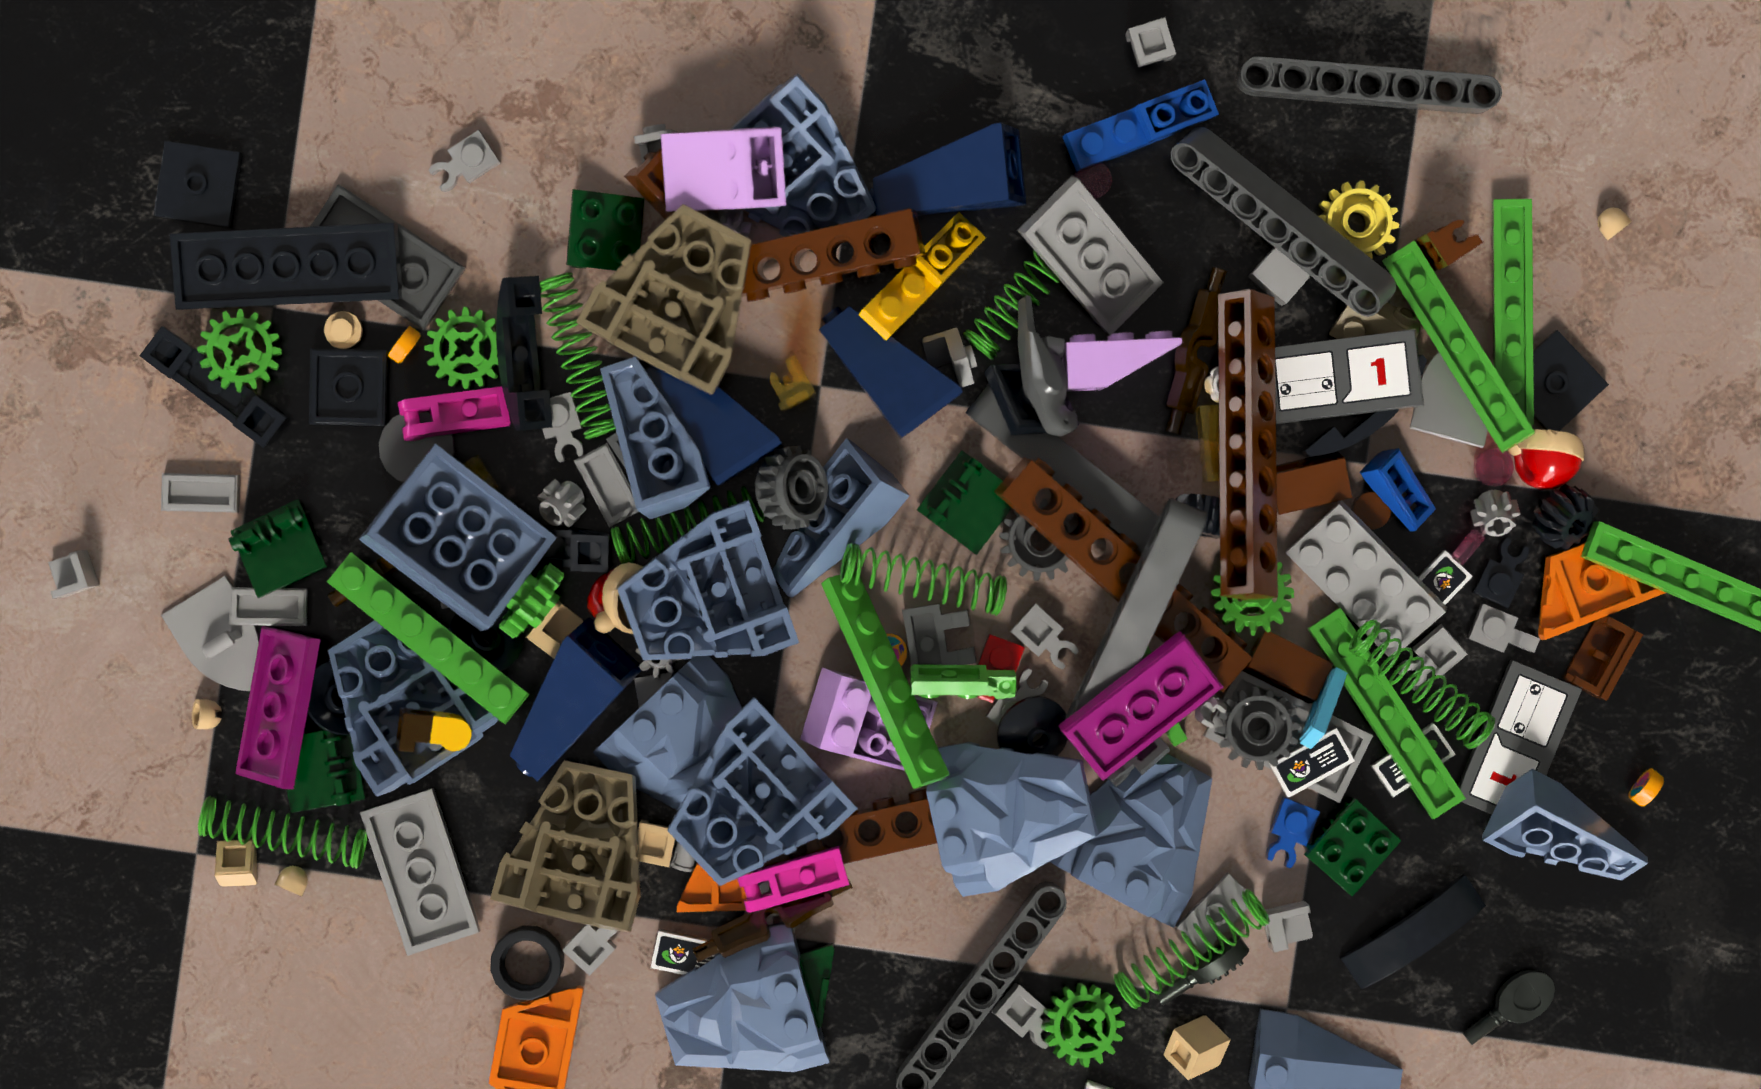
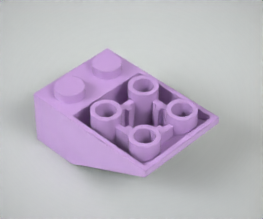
(723, 169)
(1101, 363)
(848, 721)

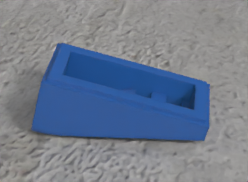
(1392, 466)

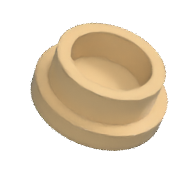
(343, 330)

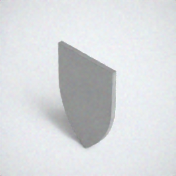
(1447, 408)
(209, 642)

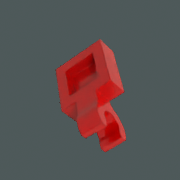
(999, 655)

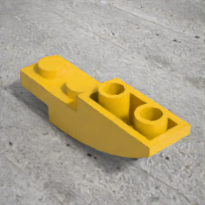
(918, 282)

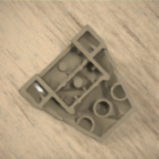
(676, 299)
(578, 851)

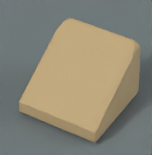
(236, 863)

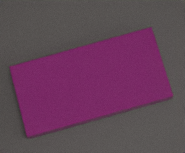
(1140, 706)
(277, 707)

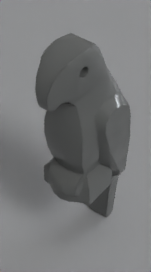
(1043, 373)

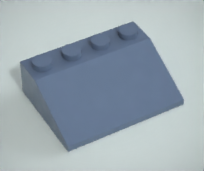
(458, 538)

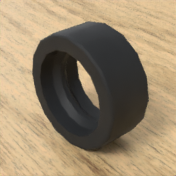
(524, 991)

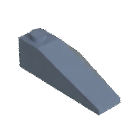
(657, 450)
(857, 505)
(1551, 822)
(1301, 1055)

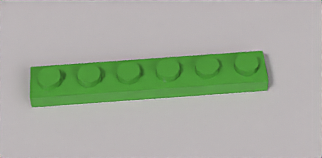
(1514, 299)
(1458, 347)
(1674, 574)
(428, 638)
(885, 681)
(1388, 716)

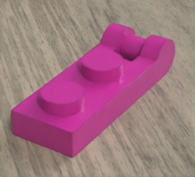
(454, 413)
(794, 879)

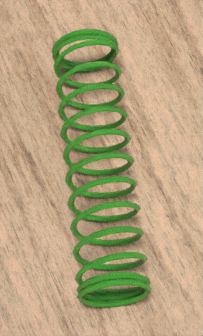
(554, 282)
(986, 346)
(620, 545)
(849, 562)
(1366, 644)
(207, 817)
(1134, 999)

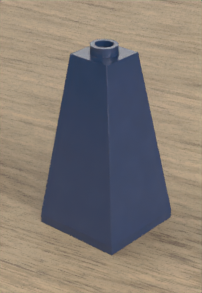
(962, 176)
(890, 374)
(718, 426)
(578, 688)

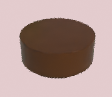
(1371, 510)

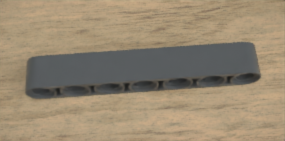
(1385, 77)
(1283, 221)
(1097, 488)
(1143, 599)
(984, 972)

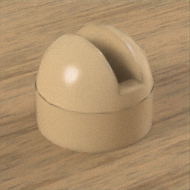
(1612, 221)
(204, 714)
(292, 879)

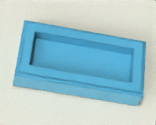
(1323, 708)

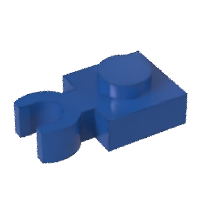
(1293, 825)

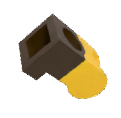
(433, 728)

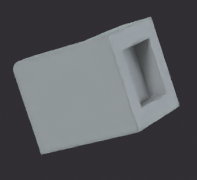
(1151, 42)
(1278, 276)
(73, 574)
(1288, 925)

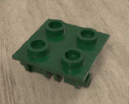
(603, 229)
(966, 503)
(277, 548)
(325, 773)
(1352, 846)

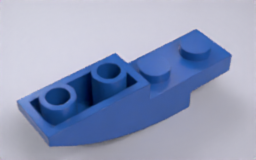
(1140, 125)

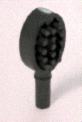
(1208, 971)
(1517, 1001)

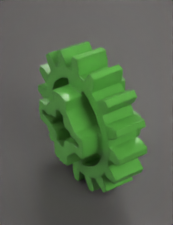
(454, 336)
(223, 343)
(532, 601)
(1268, 610)
(1072, 1035)

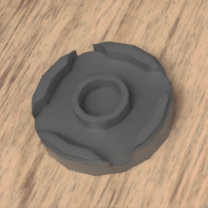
(403, 456)

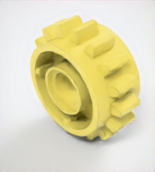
(1369, 205)

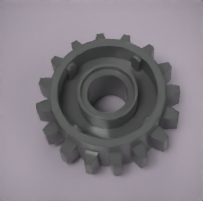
(791, 487)
(1025, 555)
(1278, 728)

